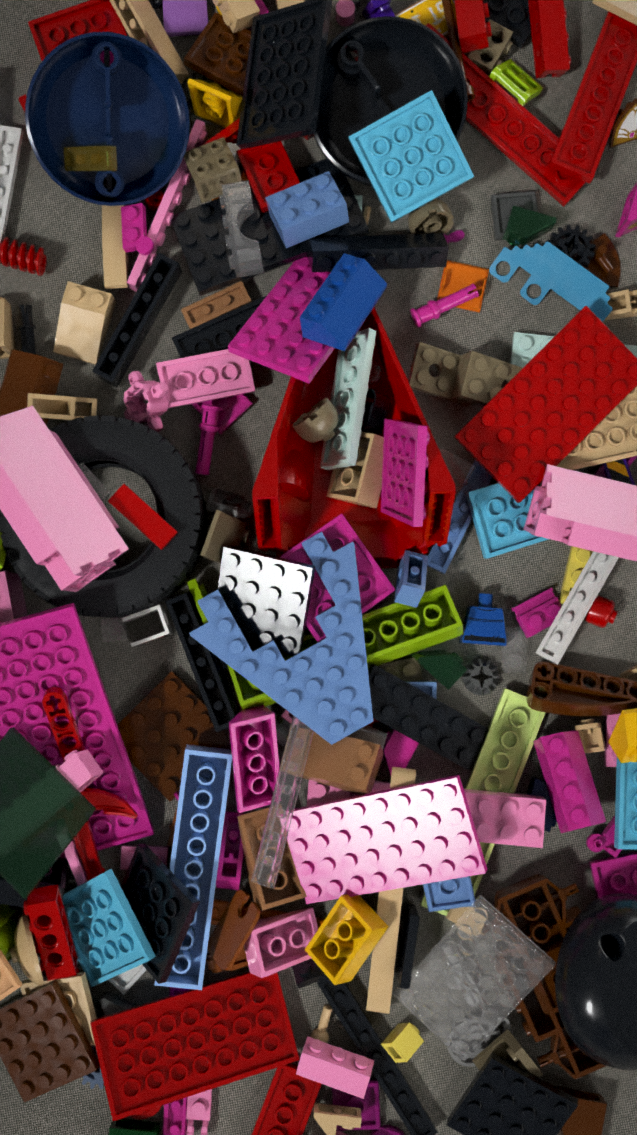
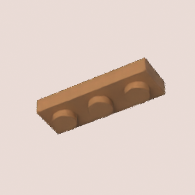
(216, 305)

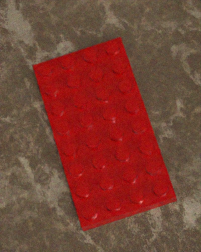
(551, 404)
(193, 1042)

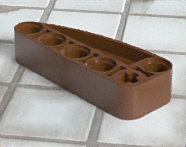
(576, 698)

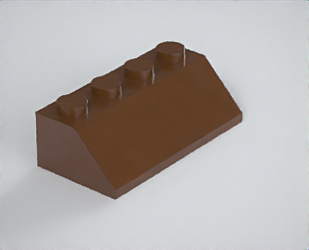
(26, 375)

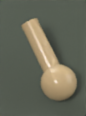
(320, 1033)

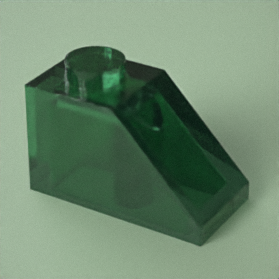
(526, 226)
(441, 665)

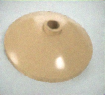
(25, 952)

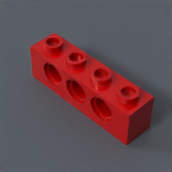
(51, 932)

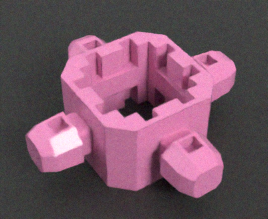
(145, 390)

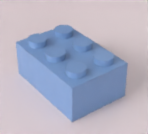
(307, 209)

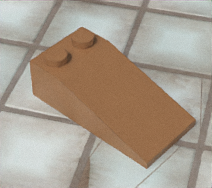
(345, 764)
(287, 883)

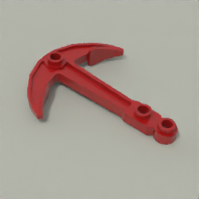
(84, 839)

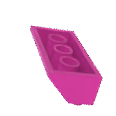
(254, 757)
(569, 781)

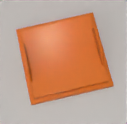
(458, 276)

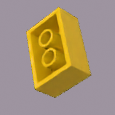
(346, 938)

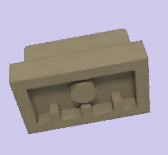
(211, 168)
(509, 1049)

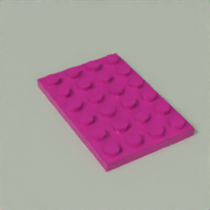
(274, 329)

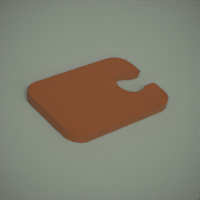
(233, 930)

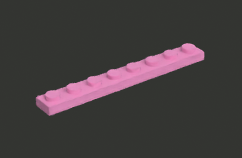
(165, 211)

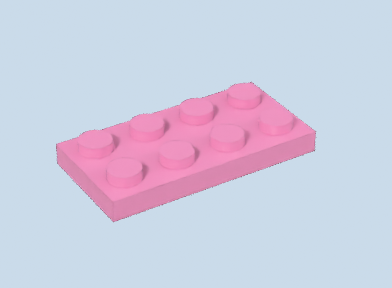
(205, 377)

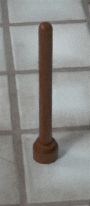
(454, 42)

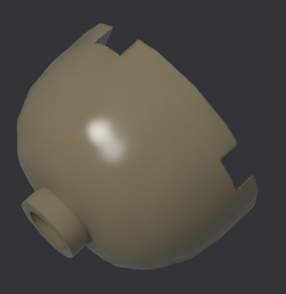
(431, 218)
(318, 422)

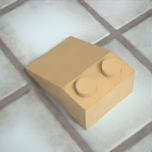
(83, 322)

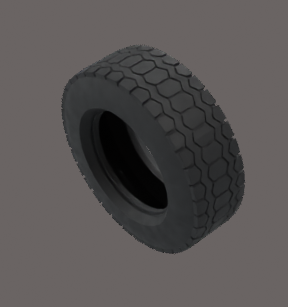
(179, 501)

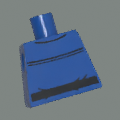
(484, 623)

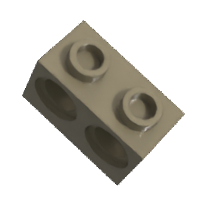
(494, 51)

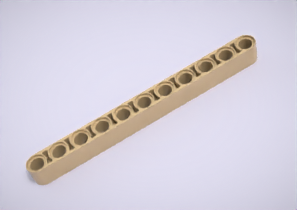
(389, 911)

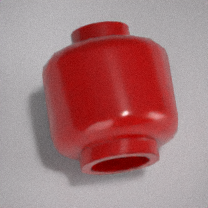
(601, 612)

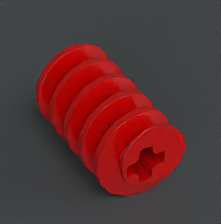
(22, 258)

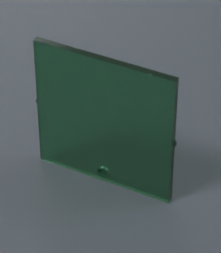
(37, 813)

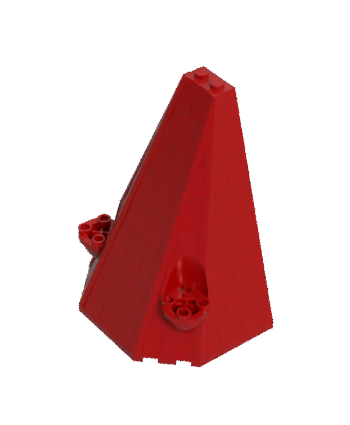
(293, 488)

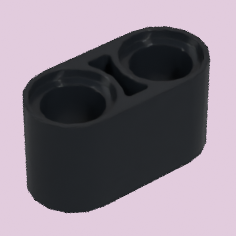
(375, 412)

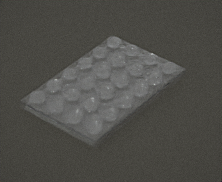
(474, 978)

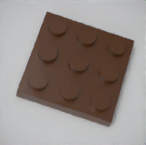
(221, 54)

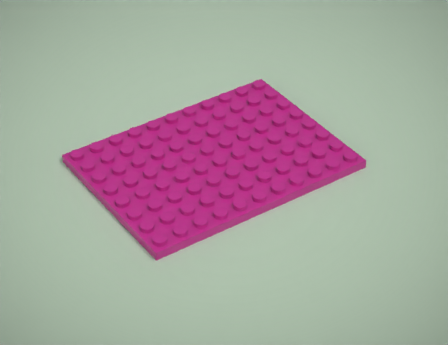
(54, 652)

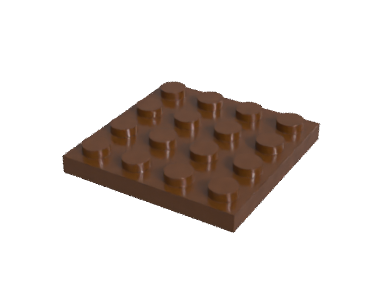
(160, 729)
(43, 1042)

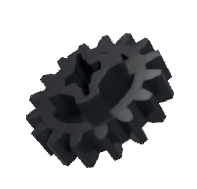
(580, 252)

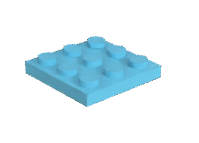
(500, 520)

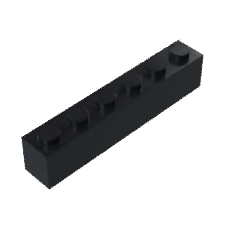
(380, 251)
(137, 320)
(203, 663)

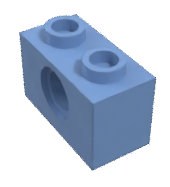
(411, 579)

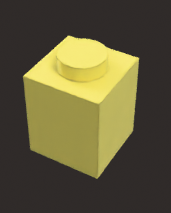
(402, 1042)

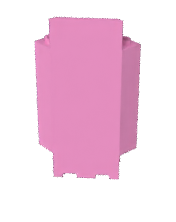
(54, 503)
(585, 512)

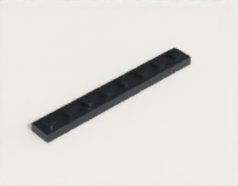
(384, 1066)

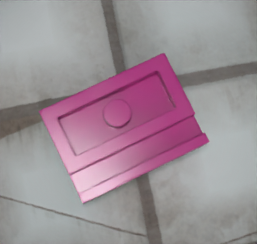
(537, 612)

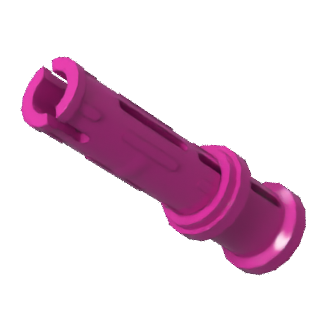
(433, 309)
(208, 428)

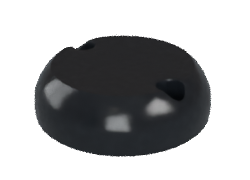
(393, 68)
(600, 981)

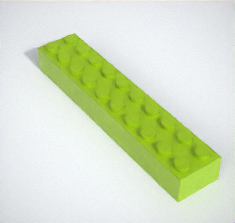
(387, 634)

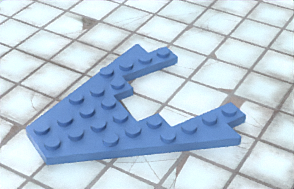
(322, 684)

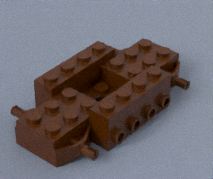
(541, 914)

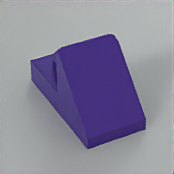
(378, 8)

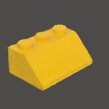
(624, 736)

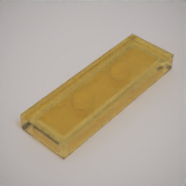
(90, 158)

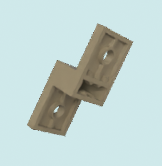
(460, 378)

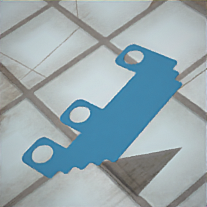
(558, 272)

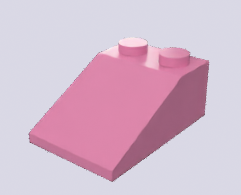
(280, 941)

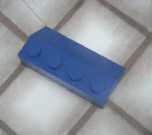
(342, 303)

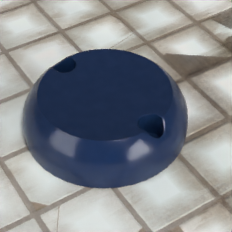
(118, 104)

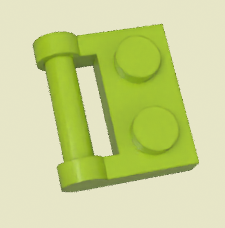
(516, 81)

